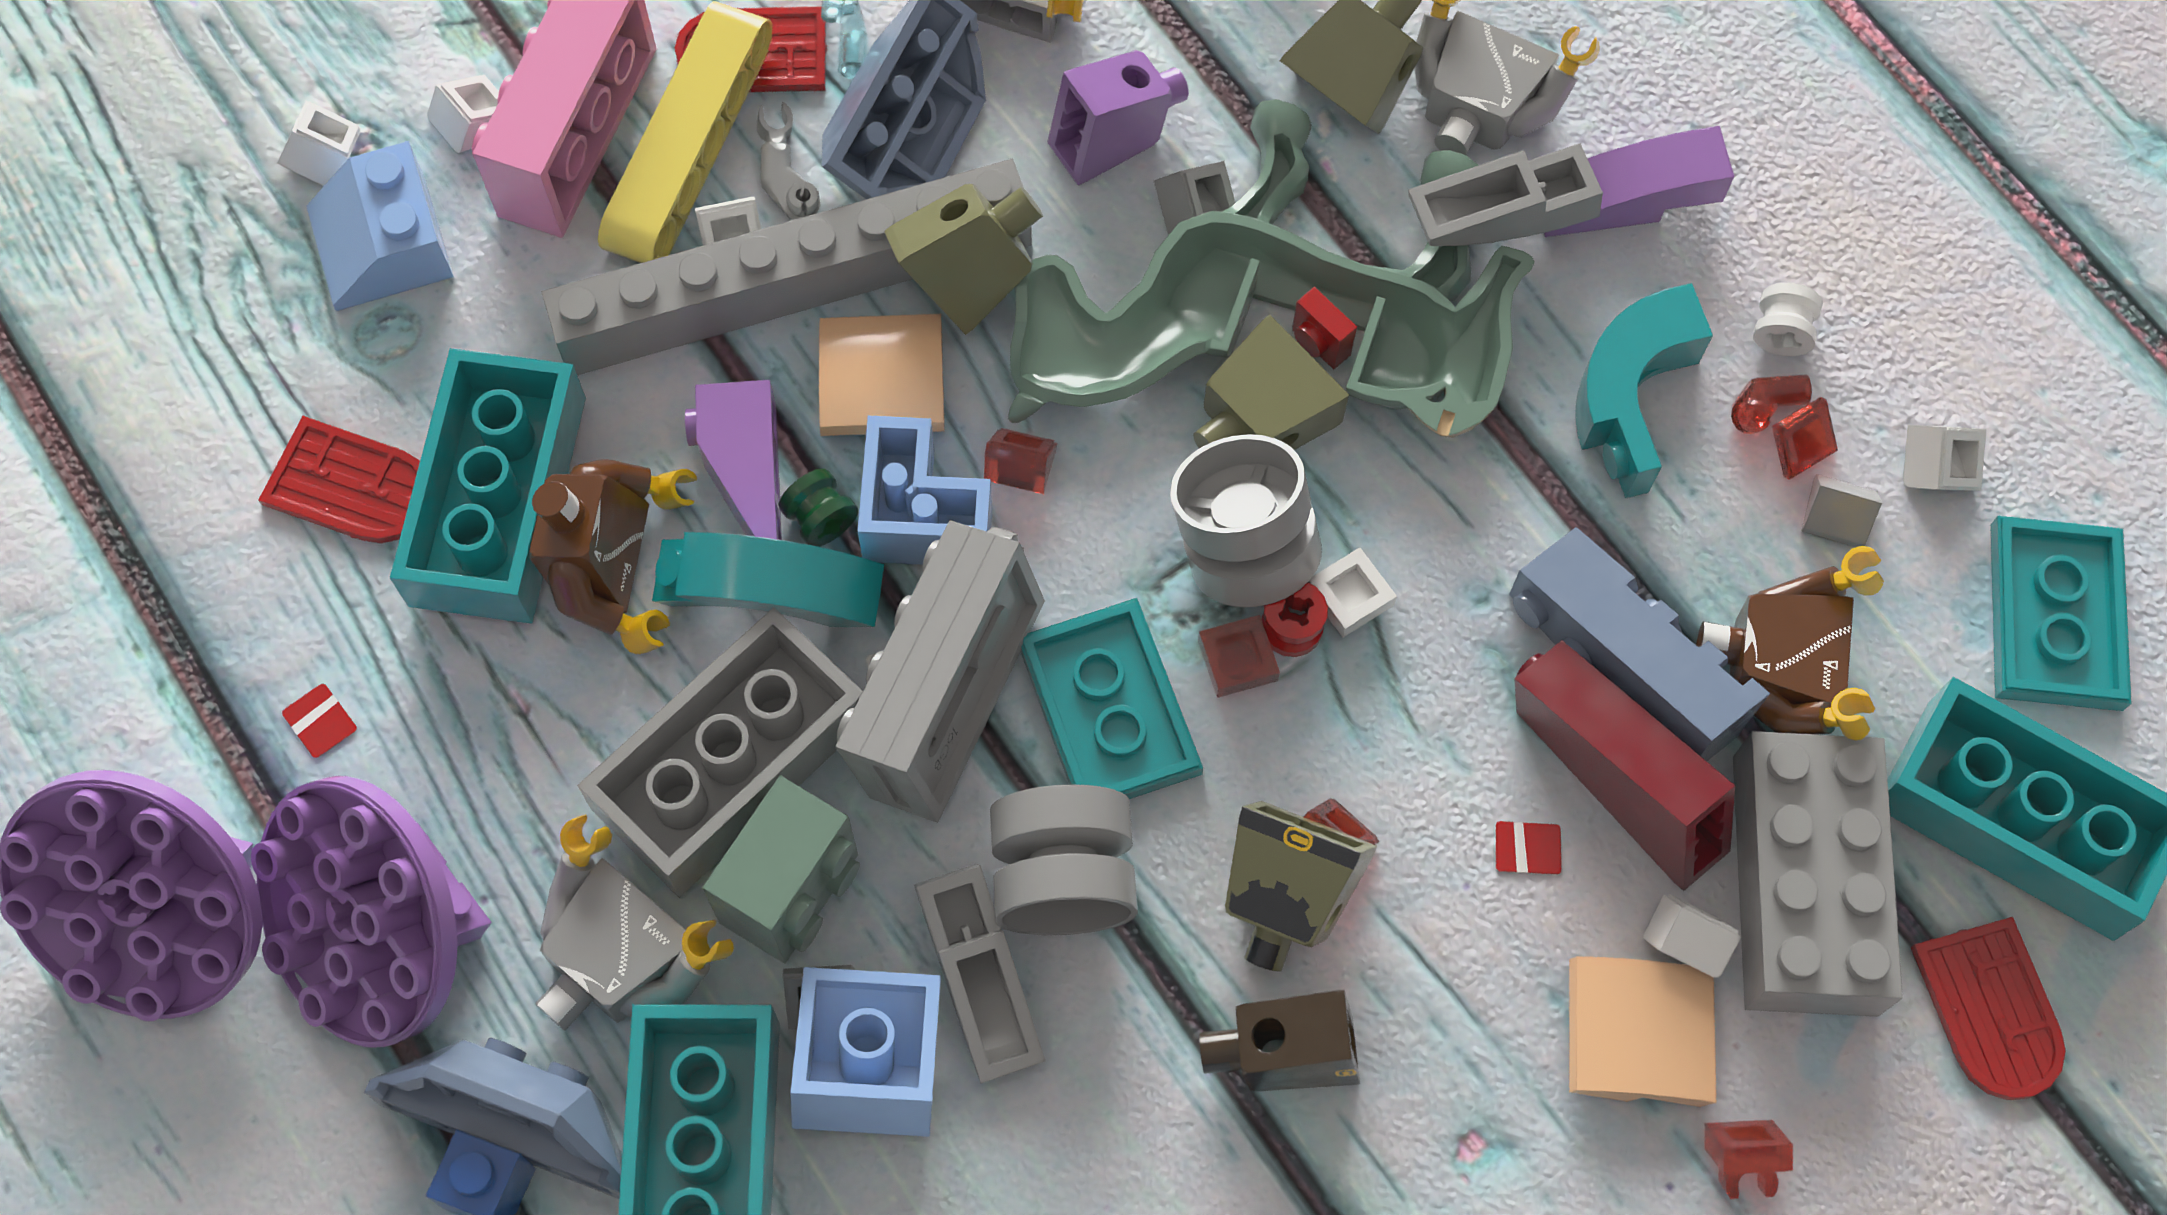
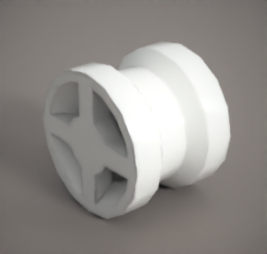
(1788, 319)

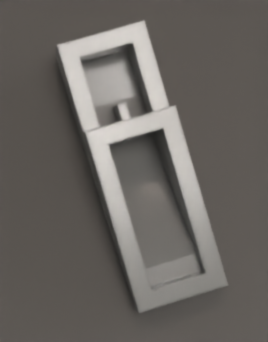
(1508, 199)
(979, 973)

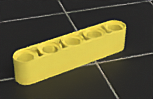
(685, 134)

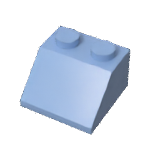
(377, 228)
(865, 1052)

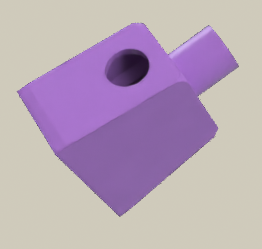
(1111, 112)

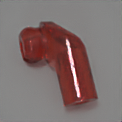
(1763, 396)

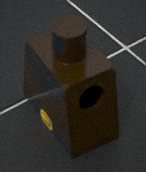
(1315, 1048)

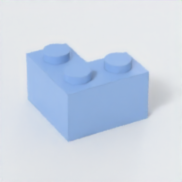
(902, 500)

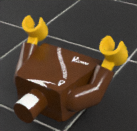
(592, 540)
(1799, 648)

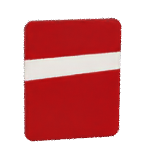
(319, 720)
(1528, 847)

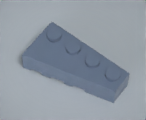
(1593, 606)

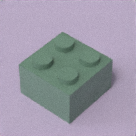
(783, 870)

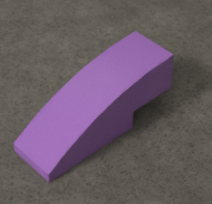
(1658, 176)

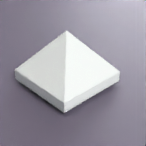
(727, 220)

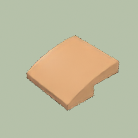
(879, 370)
(1641, 1031)

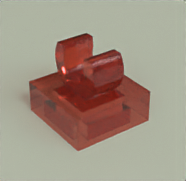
(1748, 1148)

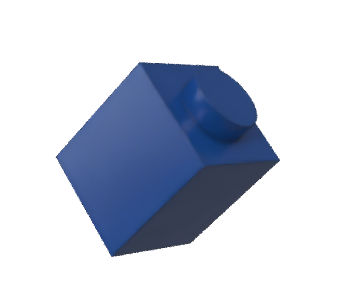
(480, 1178)

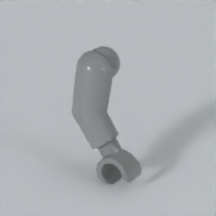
(777, 177)

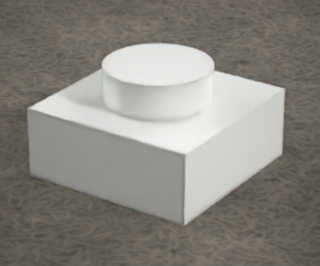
(1353, 592)

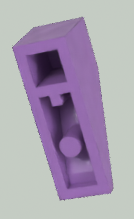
(740, 450)

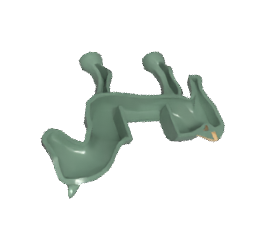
(1220, 261)

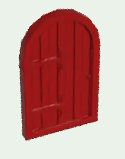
(795, 53)
(342, 482)
(1993, 1009)

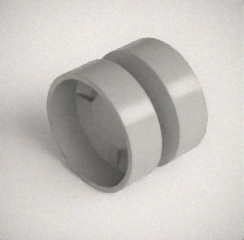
(1246, 520)
(1063, 860)

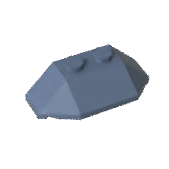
(909, 101)
(511, 1104)

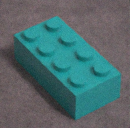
(487, 450)
(2033, 809)
(700, 1110)

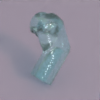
(852, 33)

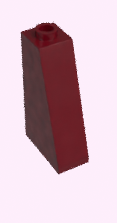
(1629, 763)

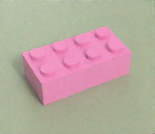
(562, 109)

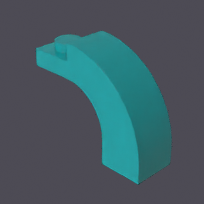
(1642, 341)
(767, 574)

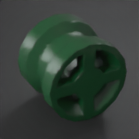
(818, 507)

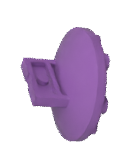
(130, 894)
(360, 911)

